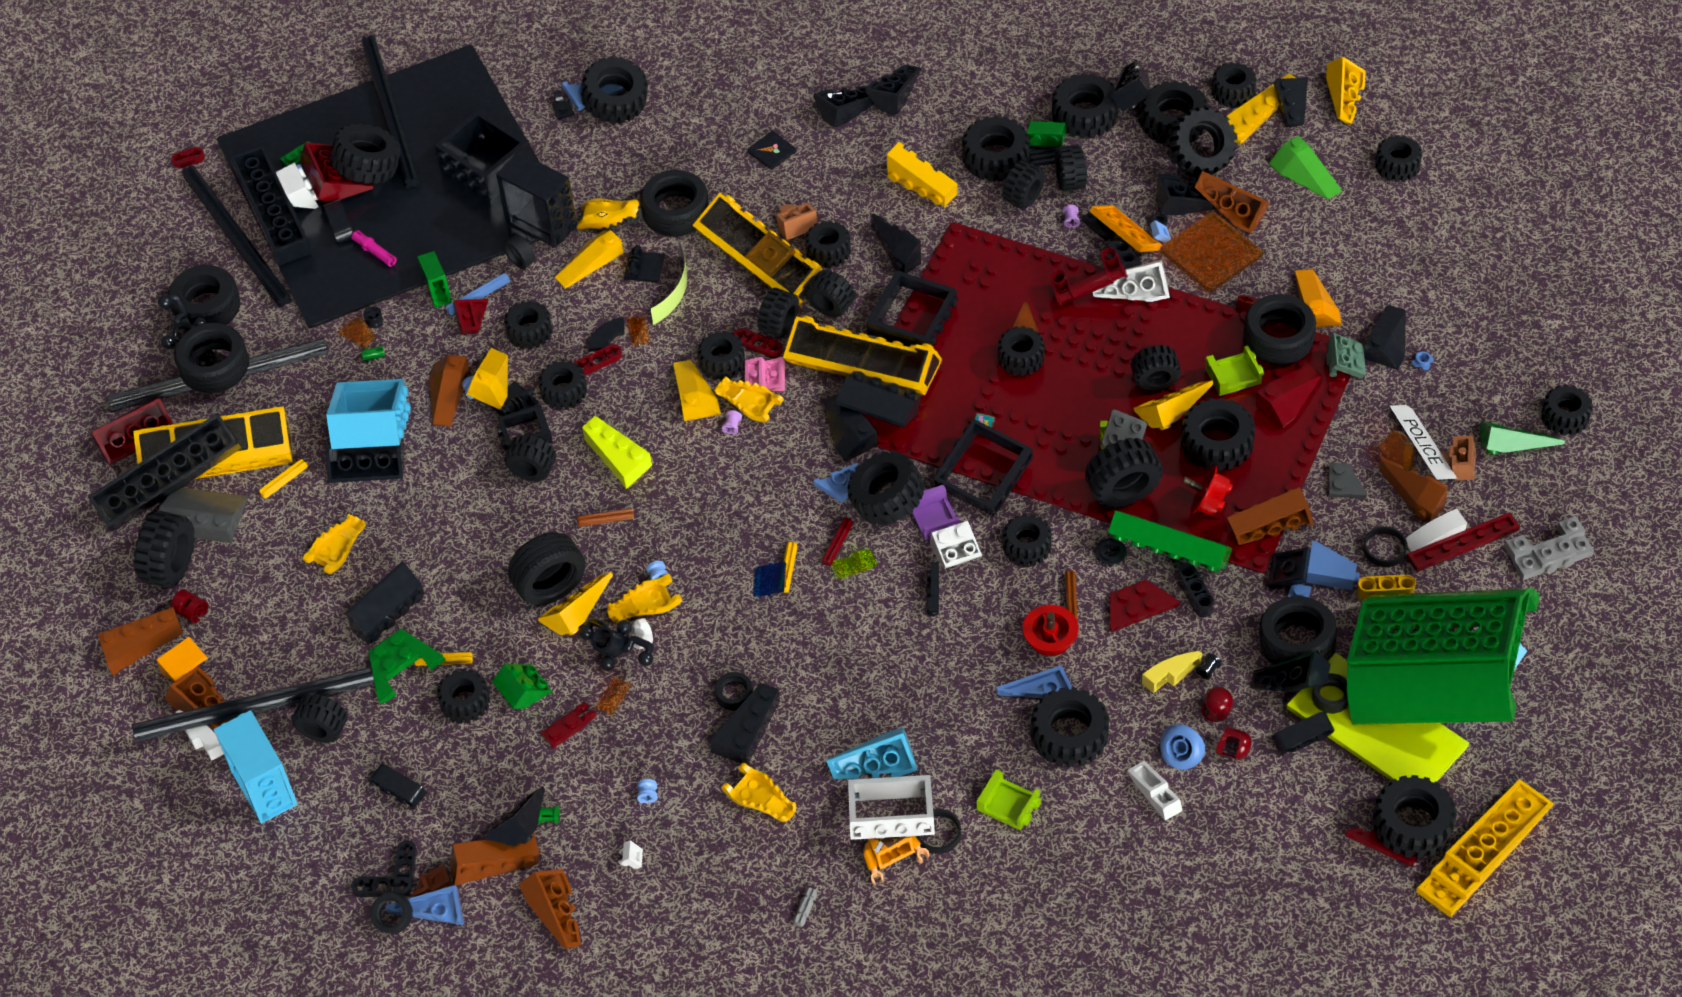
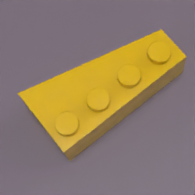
(919, 176)

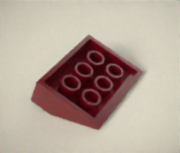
(324, 178)

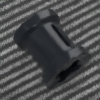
(1208, 666)

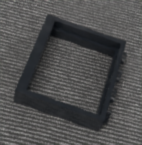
(890, 333)
(961, 445)

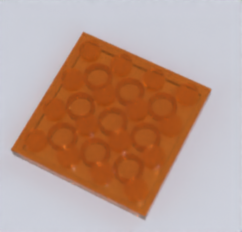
(1211, 251)

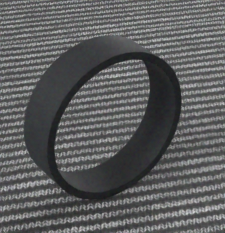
(1385, 530)
(940, 850)

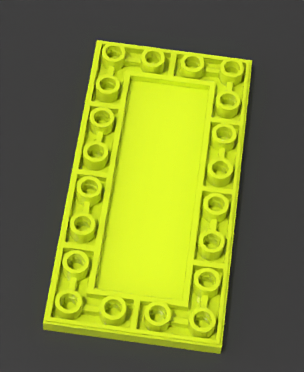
(1387, 748)

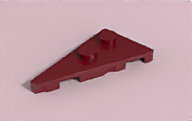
(1370, 840)

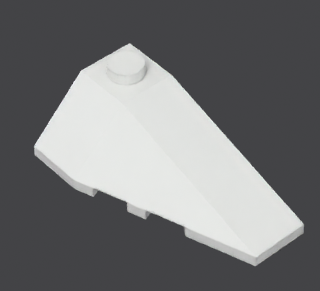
(1143, 283)

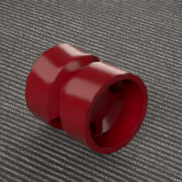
(189, 605)

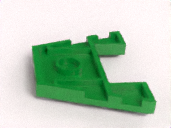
(394, 656)

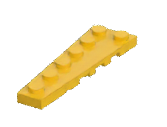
(1254, 112)

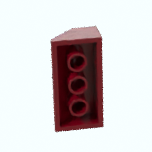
(116, 437)

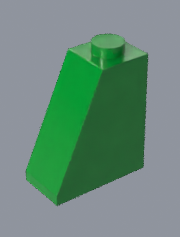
(434, 279)

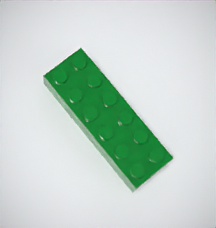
(1175, 542)

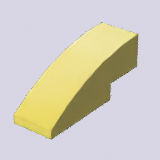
(1171, 670)

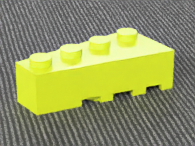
(617, 451)

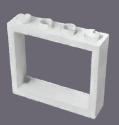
(890, 789)

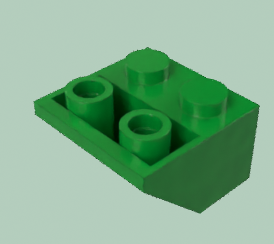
(521, 685)

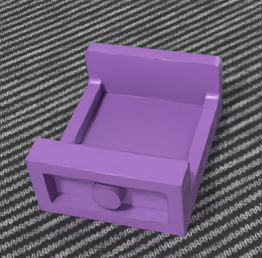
(934, 512)

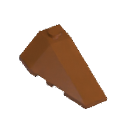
(1236, 204)
(447, 388)
(1422, 494)
(193, 692)
(547, 896)

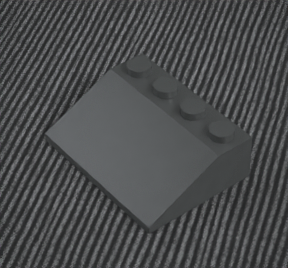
(211, 513)

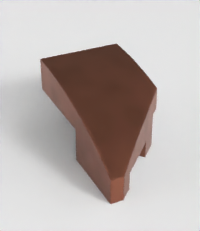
(433, 881)

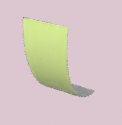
(669, 304)

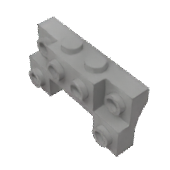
(1550, 554)

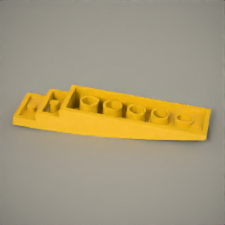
(1484, 847)

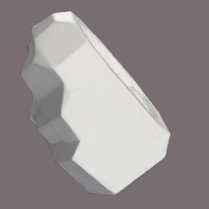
(641, 629)

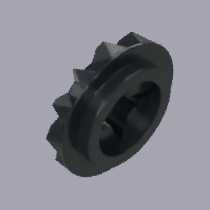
(1113, 545)

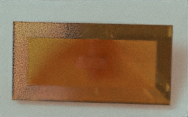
(1025, 318)
(638, 330)
(358, 332)
(613, 696)

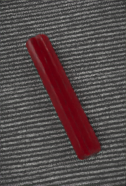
(837, 541)

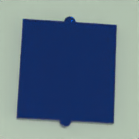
(769, 579)

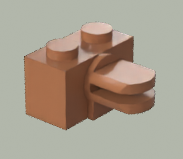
(795, 220)
(1462, 457)

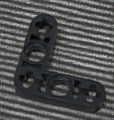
(398, 879)

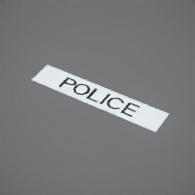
(1423, 442)

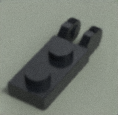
(933, 590)

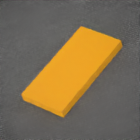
(1126, 228)

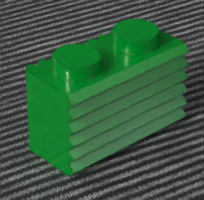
(1046, 134)

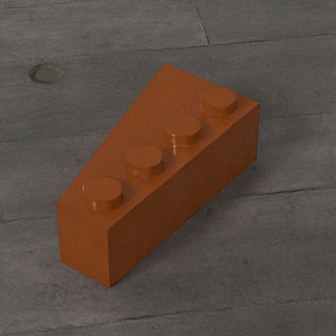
(1271, 517)
(138, 638)
(488, 858)

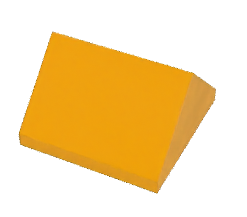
(180, 659)

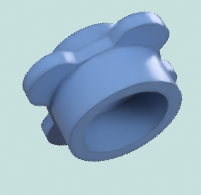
(1426, 357)

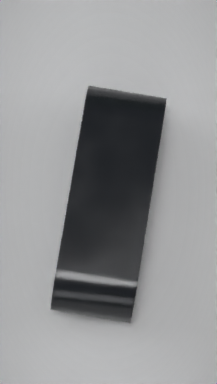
(338, 220)
(1194, 582)
(1303, 733)
(398, 785)

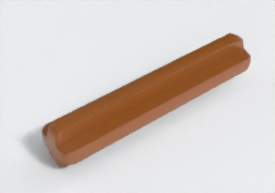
(605, 517)
(1070, 589)

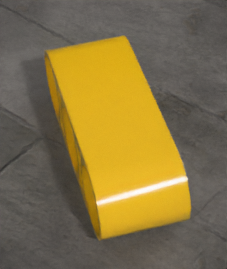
(1376, 585)

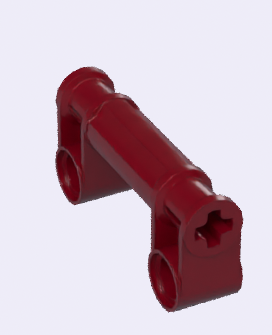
(1065, 291)

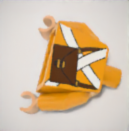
(888, 850)

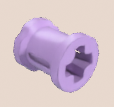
(1071, 217)
(731, 424)

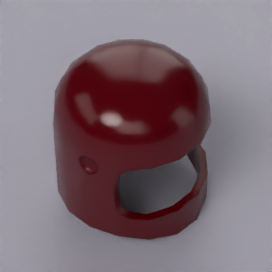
(1219, 703)
(1237, 737)

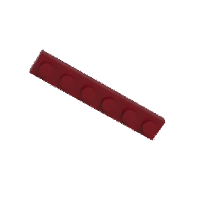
(1463, 542)

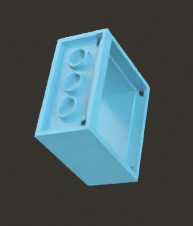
(368, 413)
(256, 766)

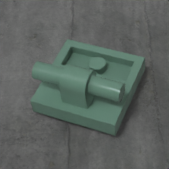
(1345, 356)

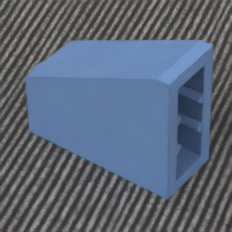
(1331, 568)

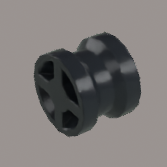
(375, 313)

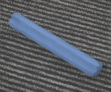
(482, 291)

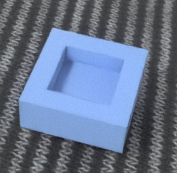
(1160, 232)

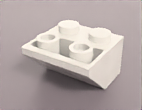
(297, 187)
(955, 545)

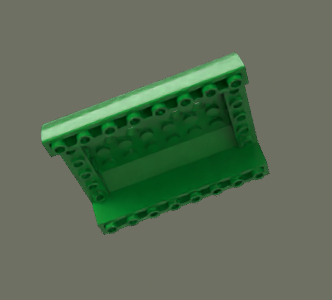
(1437, 671)

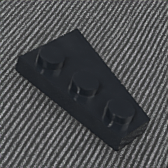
(1292, 99)

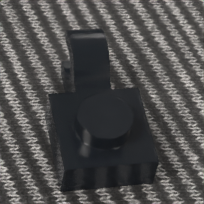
(562, 108)

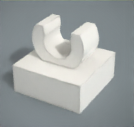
(631, 855)

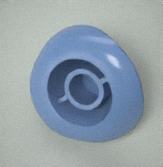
(1181, 747)

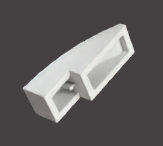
(1436, 530)
(206, 738)
(1155, 790)

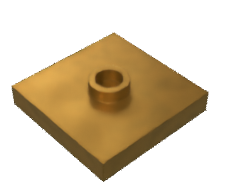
(770, 254)

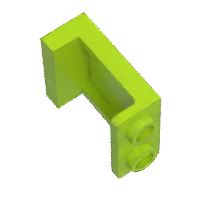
(1234, 372)
(1008, 801)

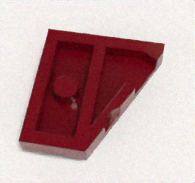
(470, 314)

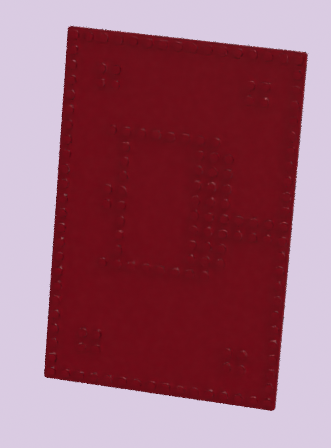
(1088, 377)

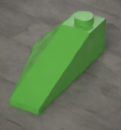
(1302, 166)

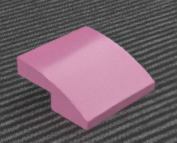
(756, 373)

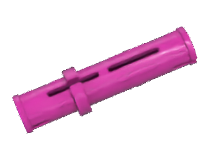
(369, 245)

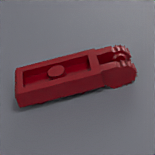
(568, 725)

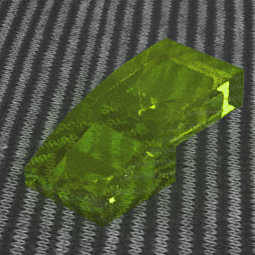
(857, 563)

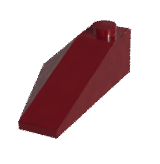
(1286, 395)

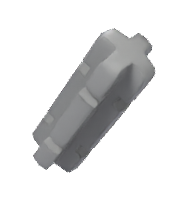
(805, 907)

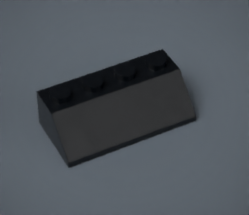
(879, 399)
(365, 463)
(385, 603)

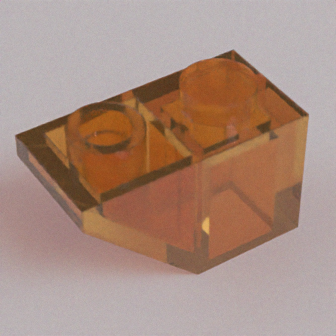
(1398, 449)

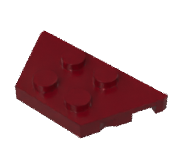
(1138, 603)

